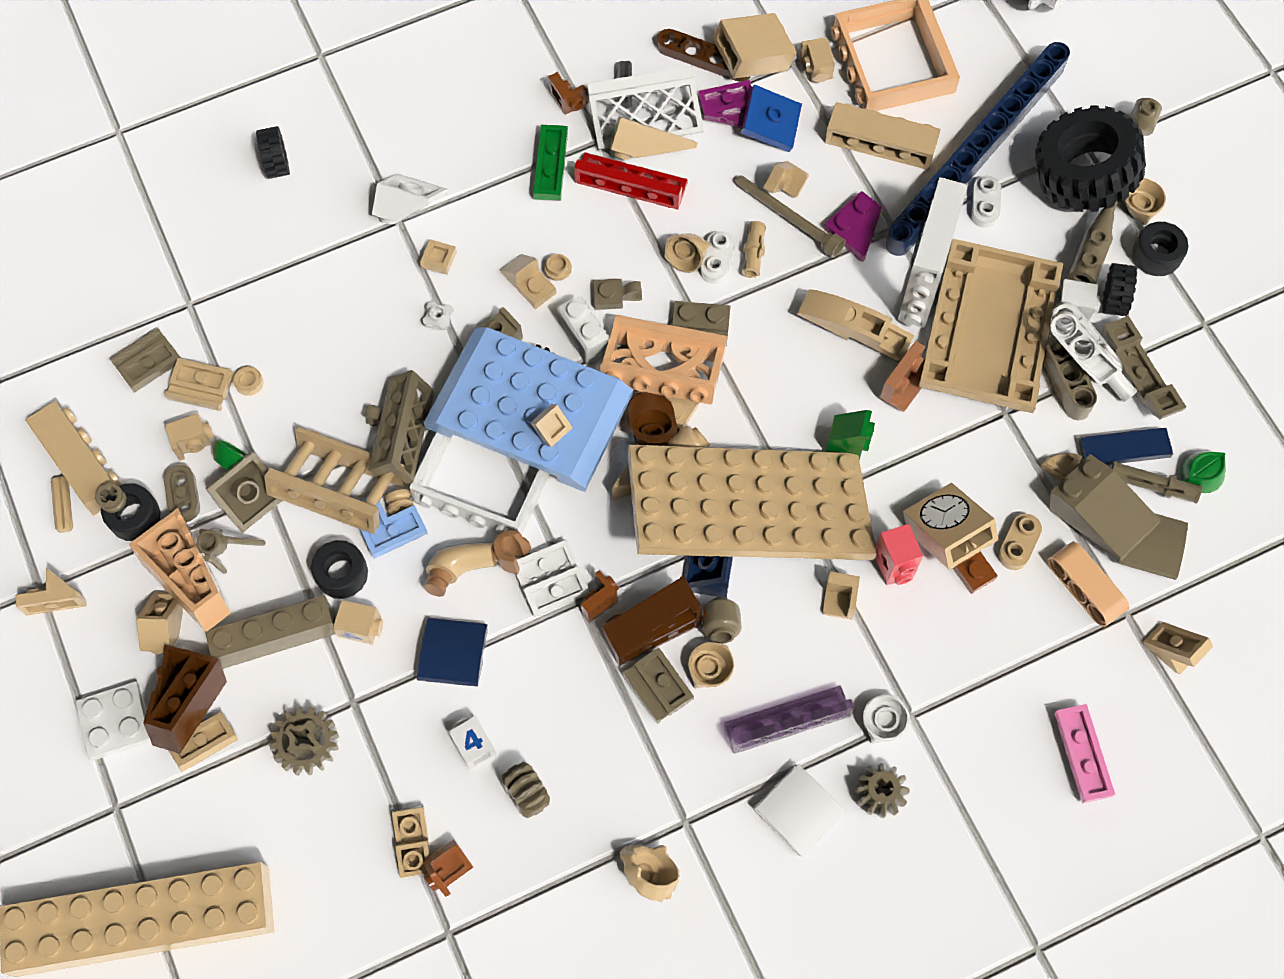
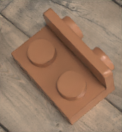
(903, 382)

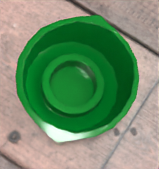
(226, 454)
(1204, 469)

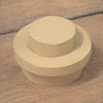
(557, 267)

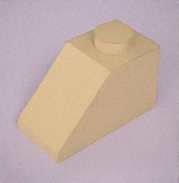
(159, 622)

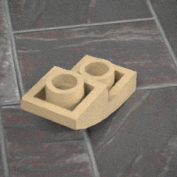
(411, 840)

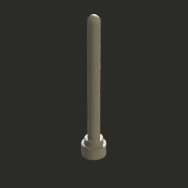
(830, 242)

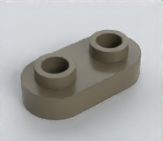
(182, 495)

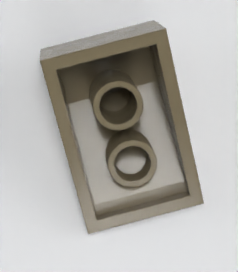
(1103, 507)

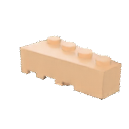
(174, 560)

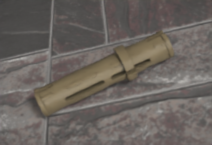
(1166, 485)

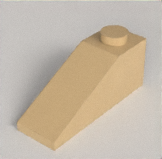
(643, 140)

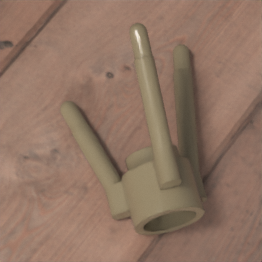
(214, 543)

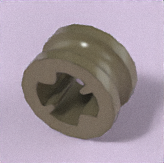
(111, 489)

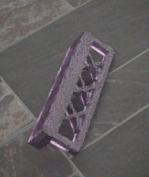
(788, 719)

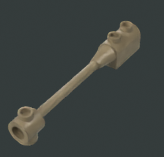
(1099, 236)

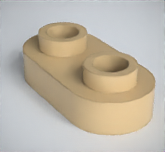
(1021, 540)

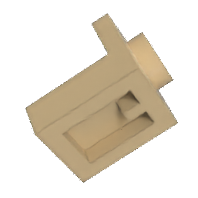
(786, 177)

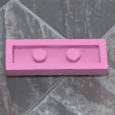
(1084, 753)

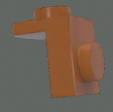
(446, 867)

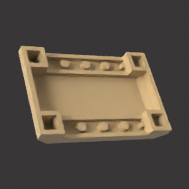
(991, 325)

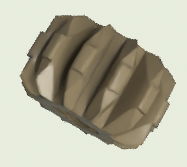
(882, 779)
(525, 789)

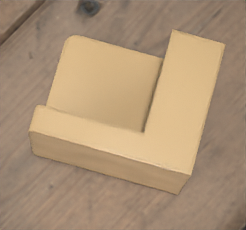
(841, 595)

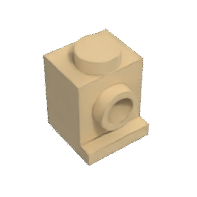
(817, 59)
(189, 435)

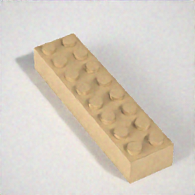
(135, 919)

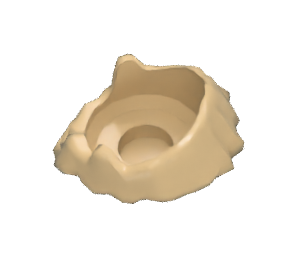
(650, 871)

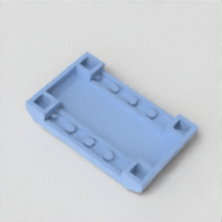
(508, 383)

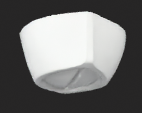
(886, 718)

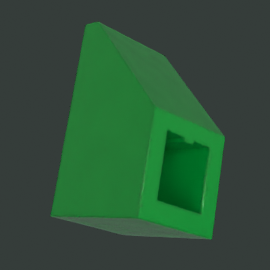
(851, 433)

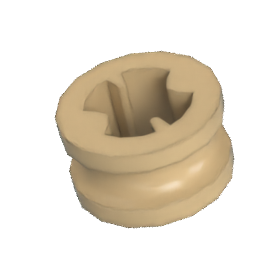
(398, 500)

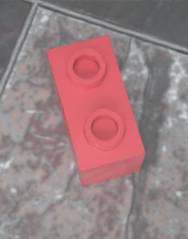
(898, 555)

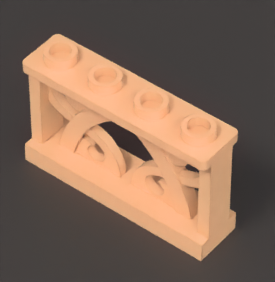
(649, 338)

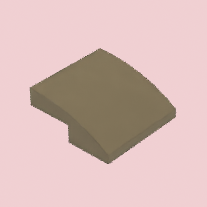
(1161, 549)

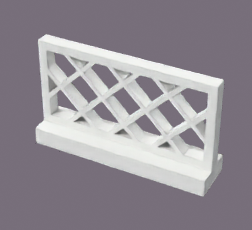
(645, 84)

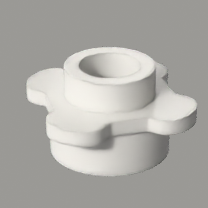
(441, 322)

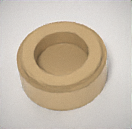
(248, 380)

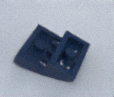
(452, 652)

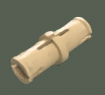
(754, 249)

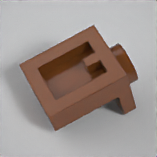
(566, 98)
(975, 572)
(599, 601)

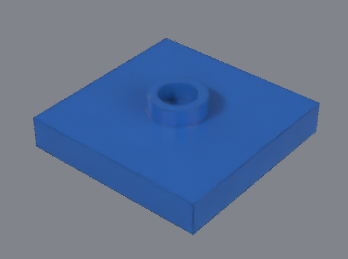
(771, 118)

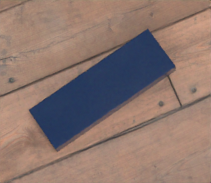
(1128, 446)

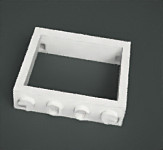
(932, 252)
(455, 508)

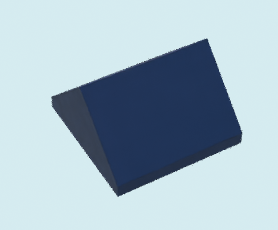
(708, 574)

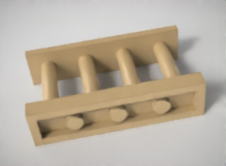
(321, 500)

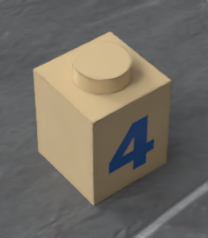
(358, 622)

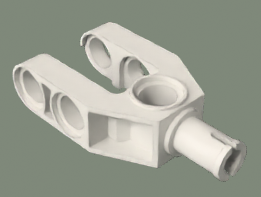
(1093, 357)

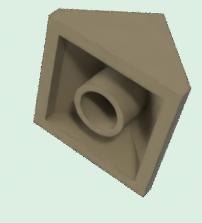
(243, 493)

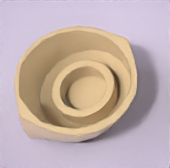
(1146, 201)
(686, 252)
(710, 665)

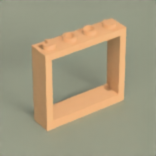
(884, 14)

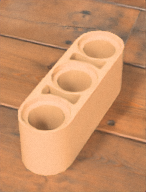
(1088, 584)

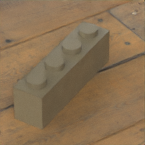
(271, 632)

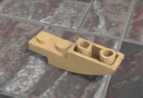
(856, 321)

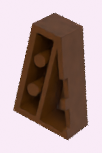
(652, 622)
(182, 696)

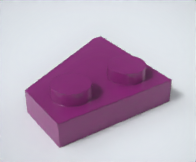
(725, 103)
(856, 224)

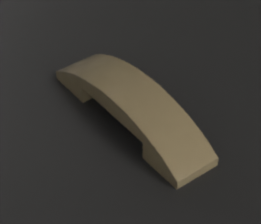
(1137, 367)

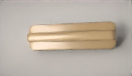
(61, 504)

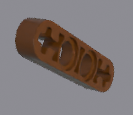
(700, 60)

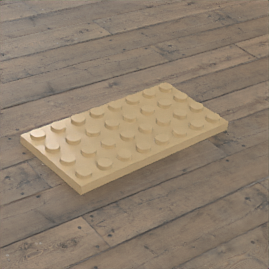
(749, 503)

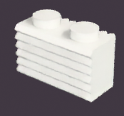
(583, 329)

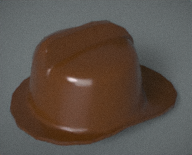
(651, 419)

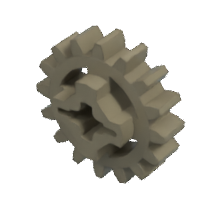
(298, 751)

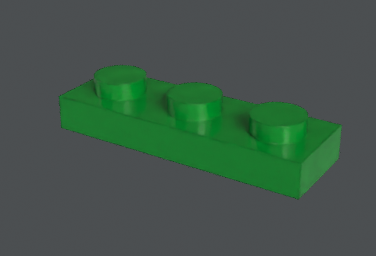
(551, 162)

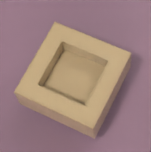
(438, 256)
(551, 425)

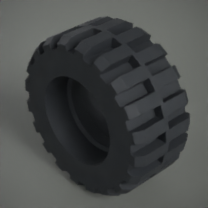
(1086, 132)

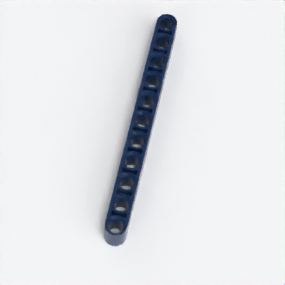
(988, 136)

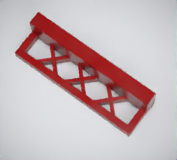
(630, 180)

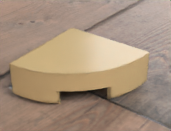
(1061, 464)

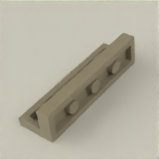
(396, 421)

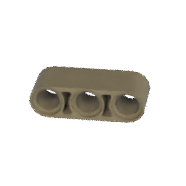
(1067, 390)

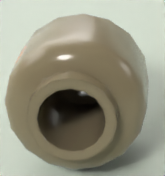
(721, 620)

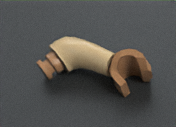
(456, 560)

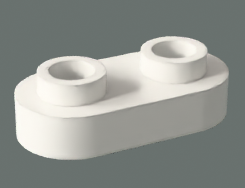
(986, 199)
(718, 255)

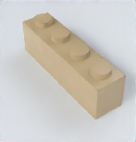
(882, 135)
(71, 453)

